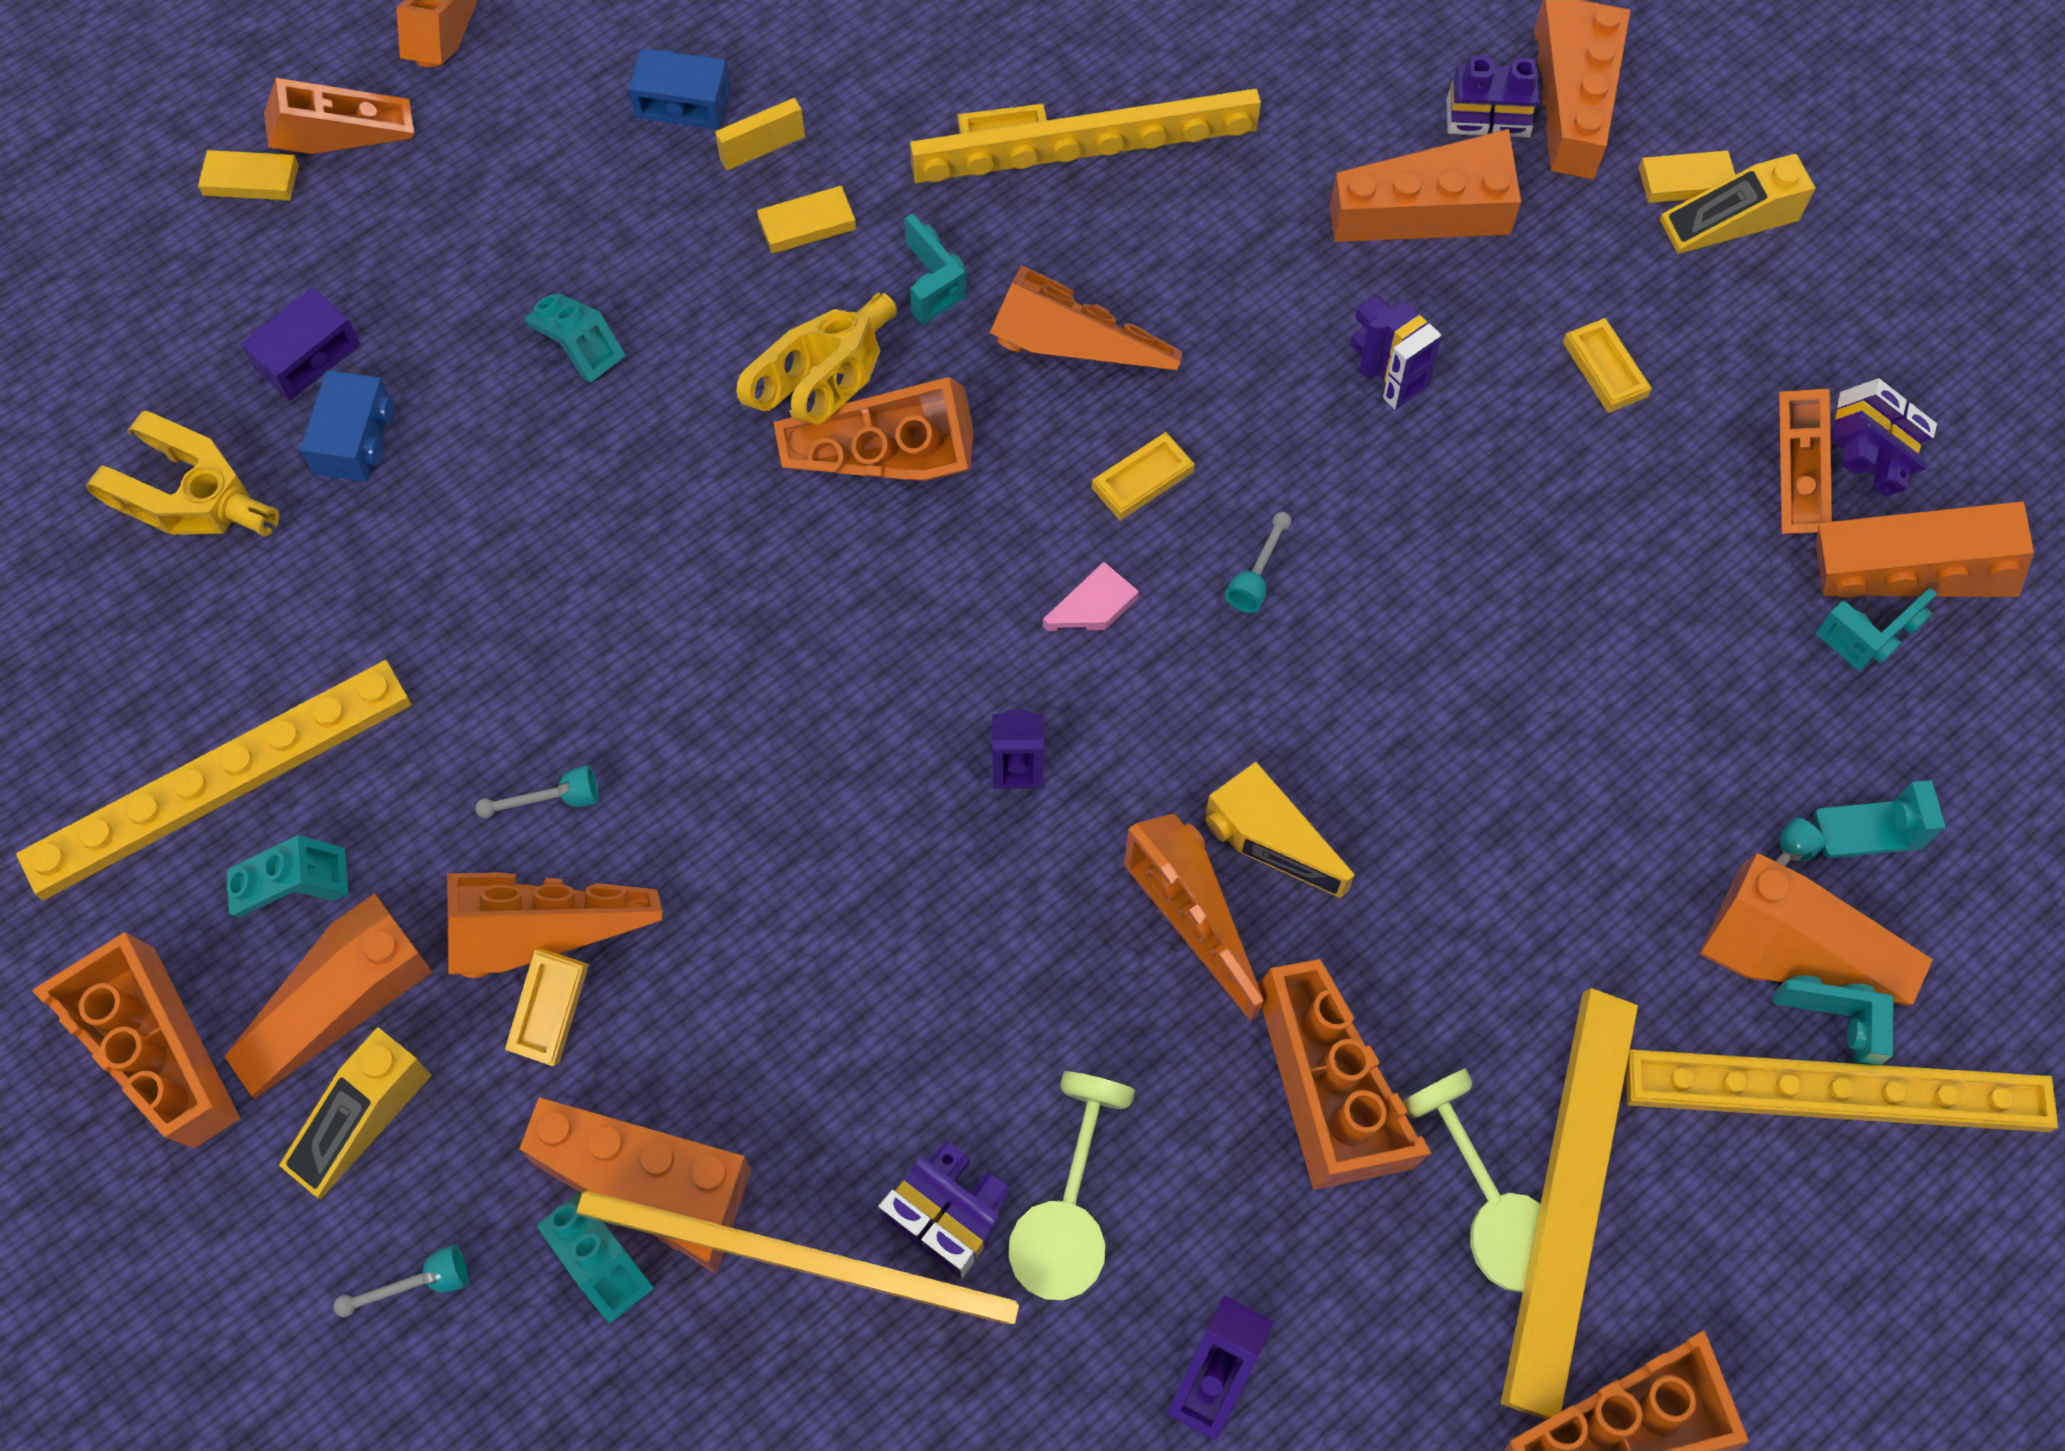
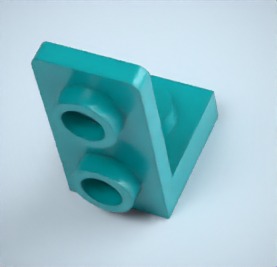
(945, 285)
(579, 331)
(1860, 642)
(1882, 827)
(289, 867)
(1872, 1013)
(594, 1260)

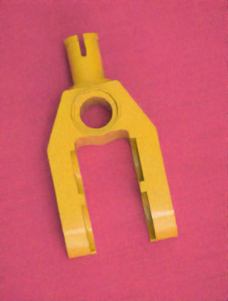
(820, 349)
(208, 493)

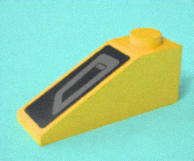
(1744, 204)
(1270, 829)
(353, 1111)

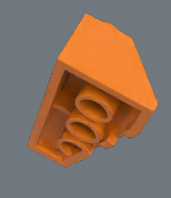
(1047, 320)
(894, 435)
(1180, 880)
(501, 923)
(1788, 927)
(338, 984)

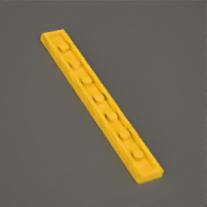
(1841, 1091)
(1569, 1206)
(796, 1257)

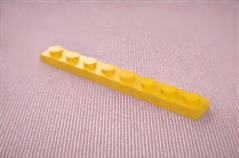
(1084, 136)
(212, 780)

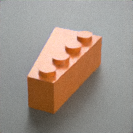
(1580, 71)
(1430, 193)

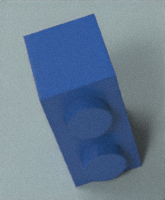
(680, 88)
(347, 426)

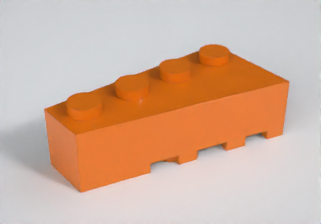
(1948, 550)
(142, 1035)
(1336, 1094)
(638, 1167)
(1664, 1406)

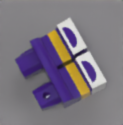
(1495, 95)
(1396, 347)
(1881, 434)
(943, 1214)

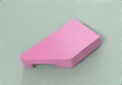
(1094, 602)

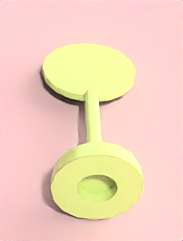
(1505, 1223)
(1056, 1244)

